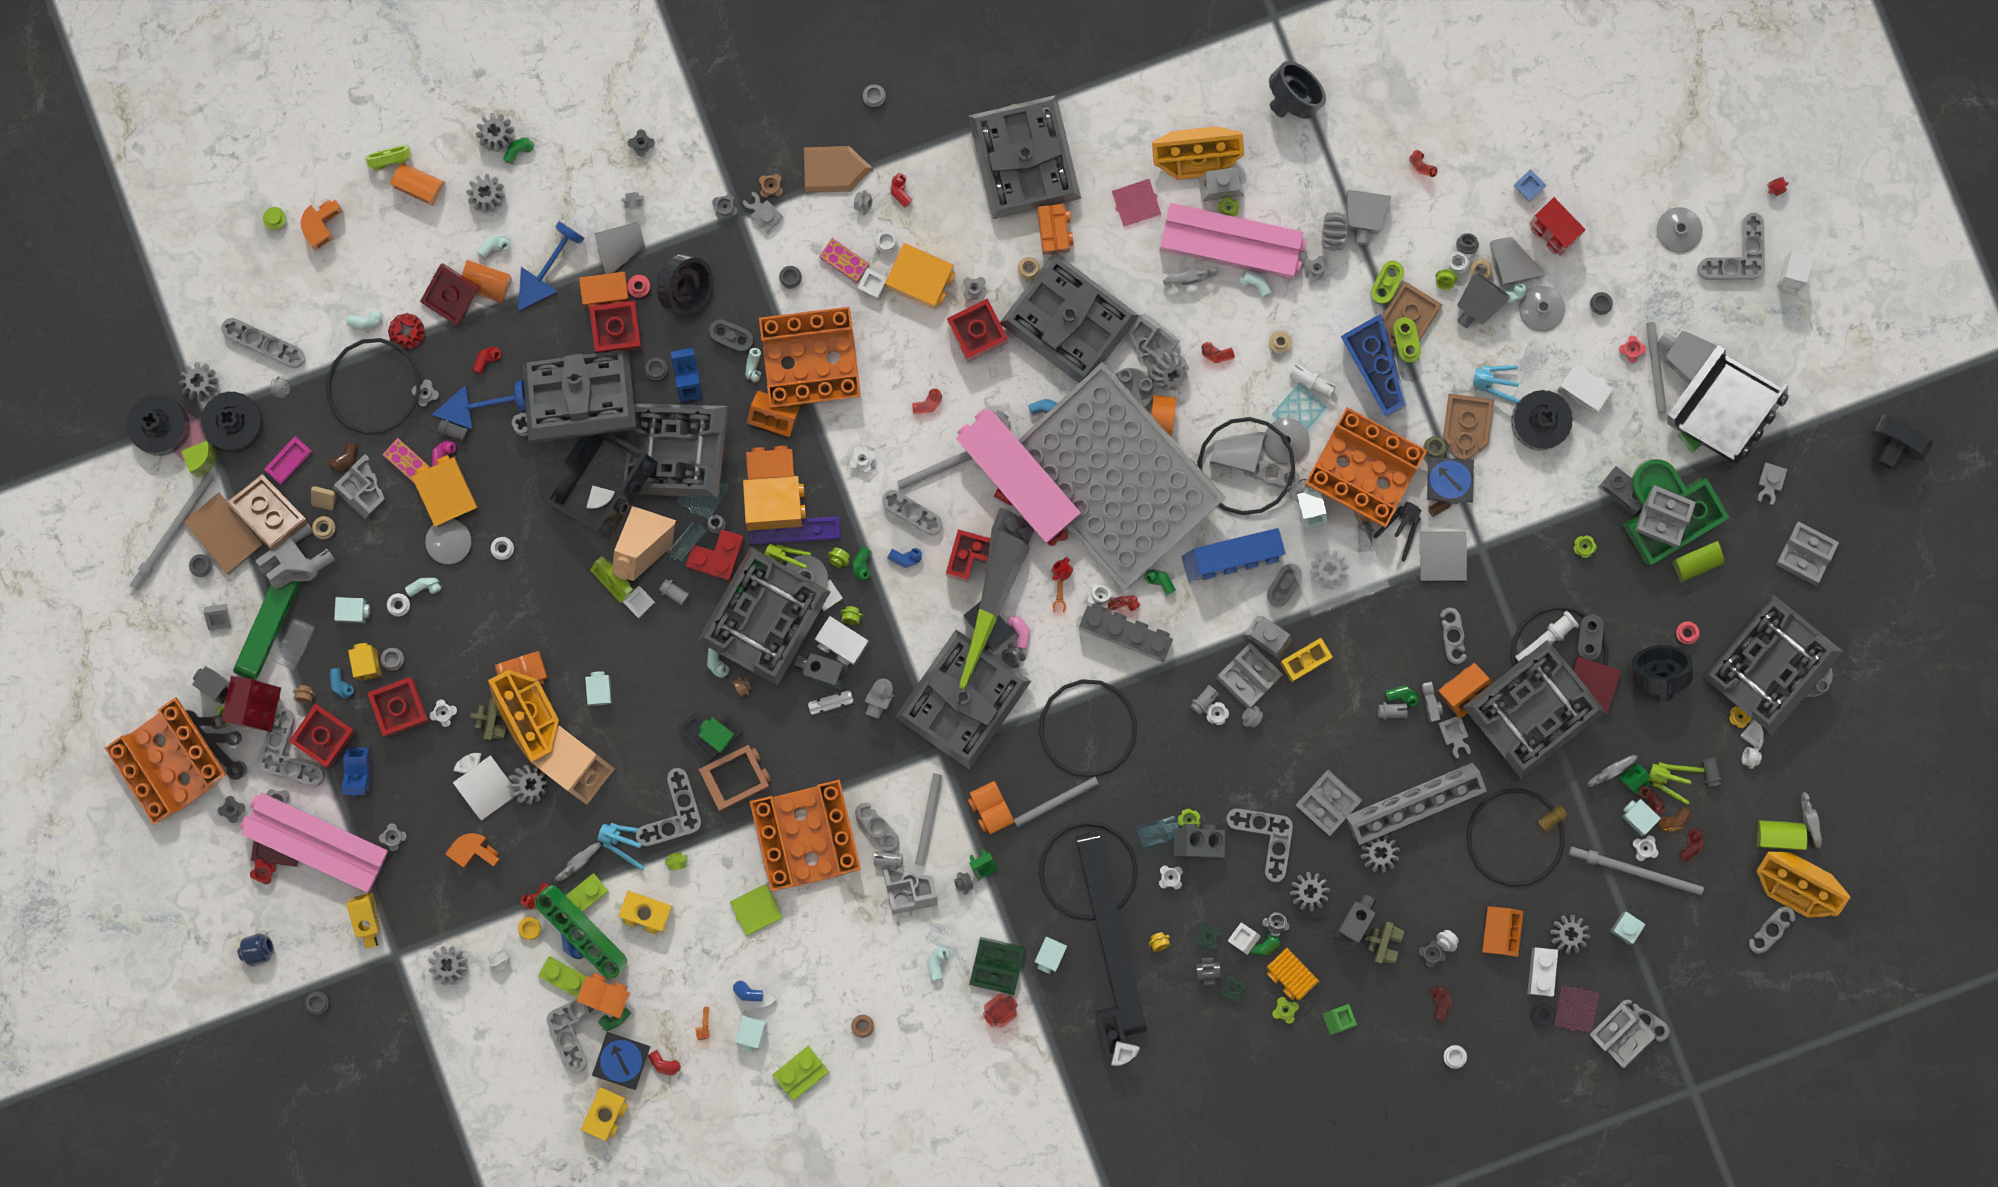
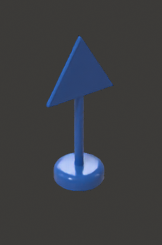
(533, 288)
(458, 408)

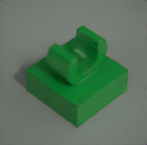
(1635, 777)
(983, 865)

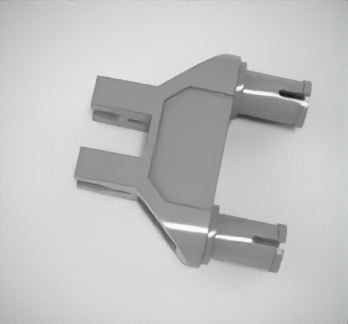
(287, 562)

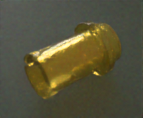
(1553, 818)

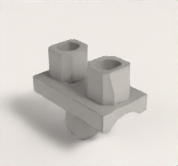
(879, 697)

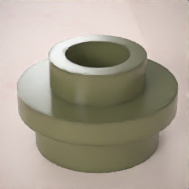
(1438, 441)

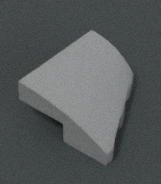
(619, 245)
(1513, 261)
(1151, 340)
(1238, 452)
(360, 488)
(909, 891)

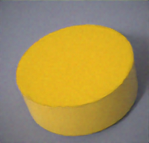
(529, 928)

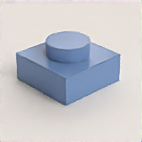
(1529, 185)

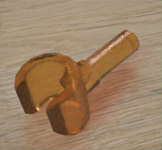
(1059, 597)
(703, 1032)

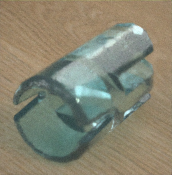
(1157, 831)

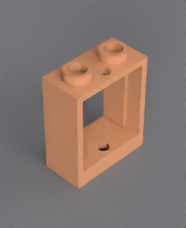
(714, 789)

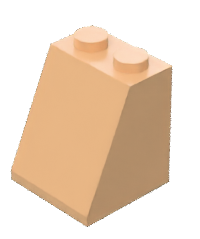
(641, 543)
(574, 766)

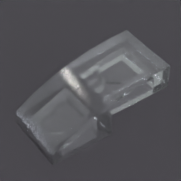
(294, 644)

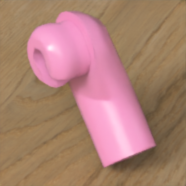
(1021, 629)

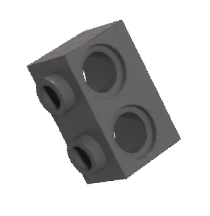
(1619, 487)
(211, 684)
(1199, 842)

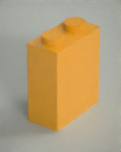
(920, 276)
(444, 490)
(773, 503)

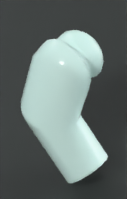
(1516, 293)
(363, 323)
(716, 666)

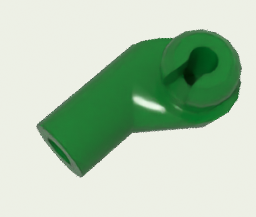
(1403, 693)
(1266, 947)

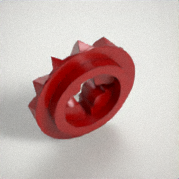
(416, 334)

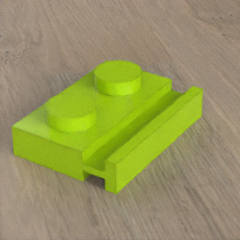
(800, 1073)

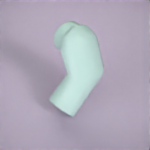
(495, 243)
(1256, 279)
(751, 365)
(423, 583)
(935, 960)

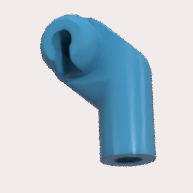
(1042, 405)
(339, 686)

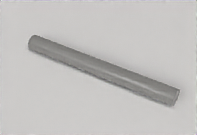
(1656, 367)
(935, 469)
(1055, 802)
(928, 819)

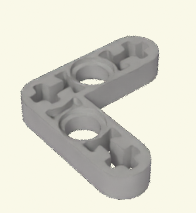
(1747, 256)
(278, 753)
(678, 821)
(1275, 837)
(567, 1028)

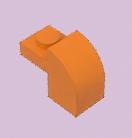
(314, 222)
(1164, 411)
(470, 845)

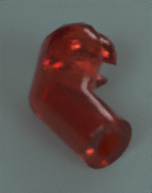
(1422, 168)
(1216, 355)
(930, 403)
(1122, 601)
(1649, 795)
(1695, 845)
(1443, 1001)

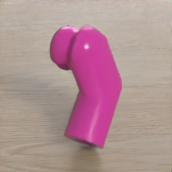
(443, 449)

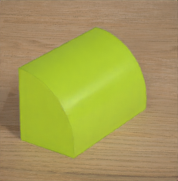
(200, 458)
(1699, 562)
(1781, 835)

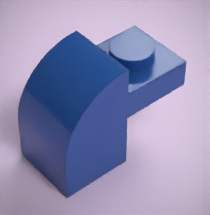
(686, 375)
(356, 771)

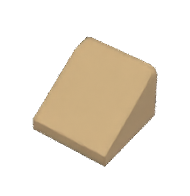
(323, 498)

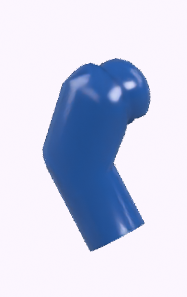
(907, 559)
(569, 949)
(745, 993)

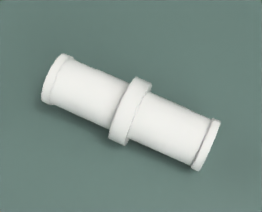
(1313, 380)

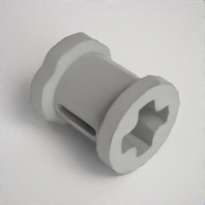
(520, 418)

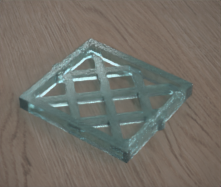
(1310, 397)

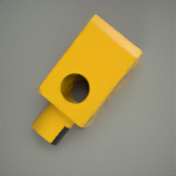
(364, 908)

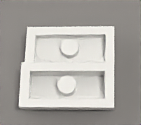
(485, 788)

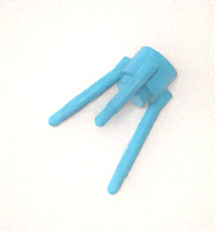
(1484, 378)
(610, 835)

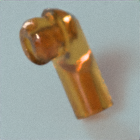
(1676, 823)

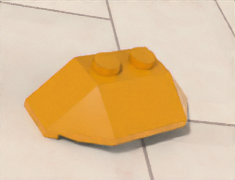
(1196, 151)
(525, 712)
(1801, 885)

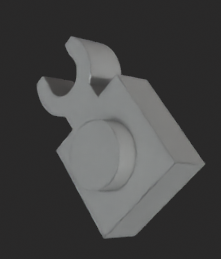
(765, 214)
(1771, 479)
(1433, 708)
(1454, 732)

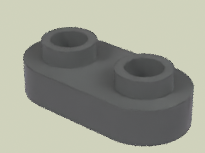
(731, 336)
(1282, 585)
(1591, 637)

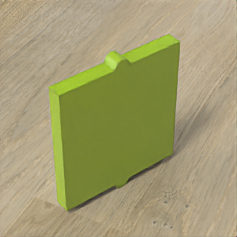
(756, 909)

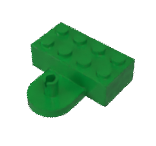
(1706, 513)

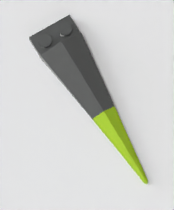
(1006, 555)

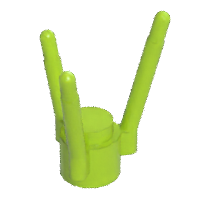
(778, 554)
(1661, 775)

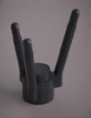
(1408, 514)

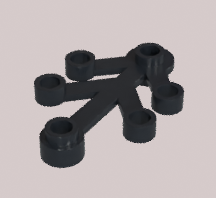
(213, 738)

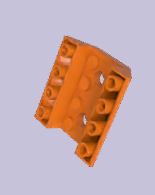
(808, 341)
(1371, 455)
(156, 770)
(788, 841)

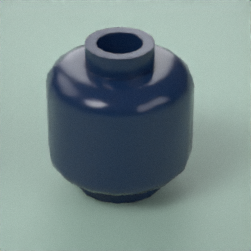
(255, 949)

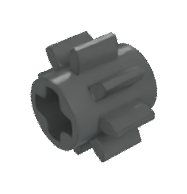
(1208, 971)

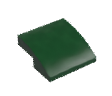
(997, 965)

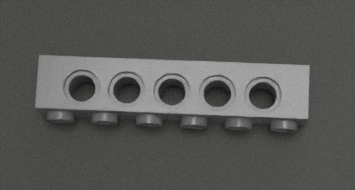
(1416, 803)

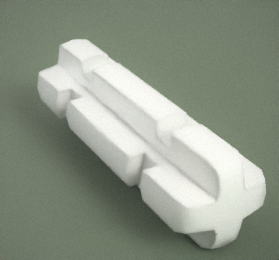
(830, 702)

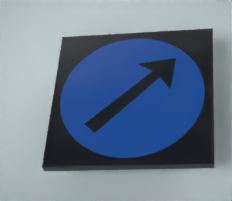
(1450, 480)
(621, 1060)

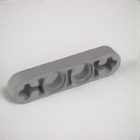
(262, 344)

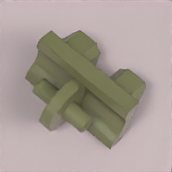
(490, 729)
(1389, 933)

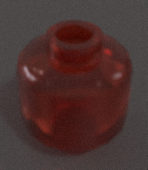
(1000, 1011)

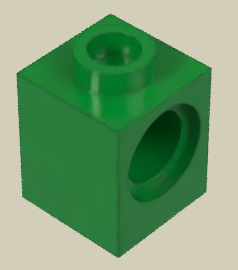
(715, 734)

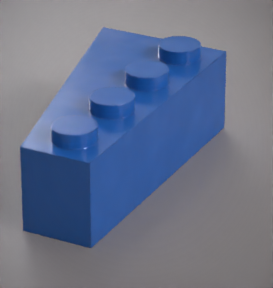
(1375, 359)
(1233, 554)

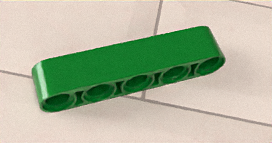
(265, 630)
(569, 929)

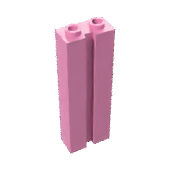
(1232, 241)
(1017, 474)
(313, 842)

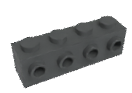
(1125, 633)

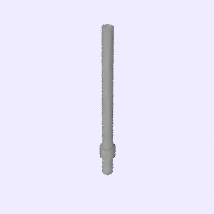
(146, 568)
(1592, 857)

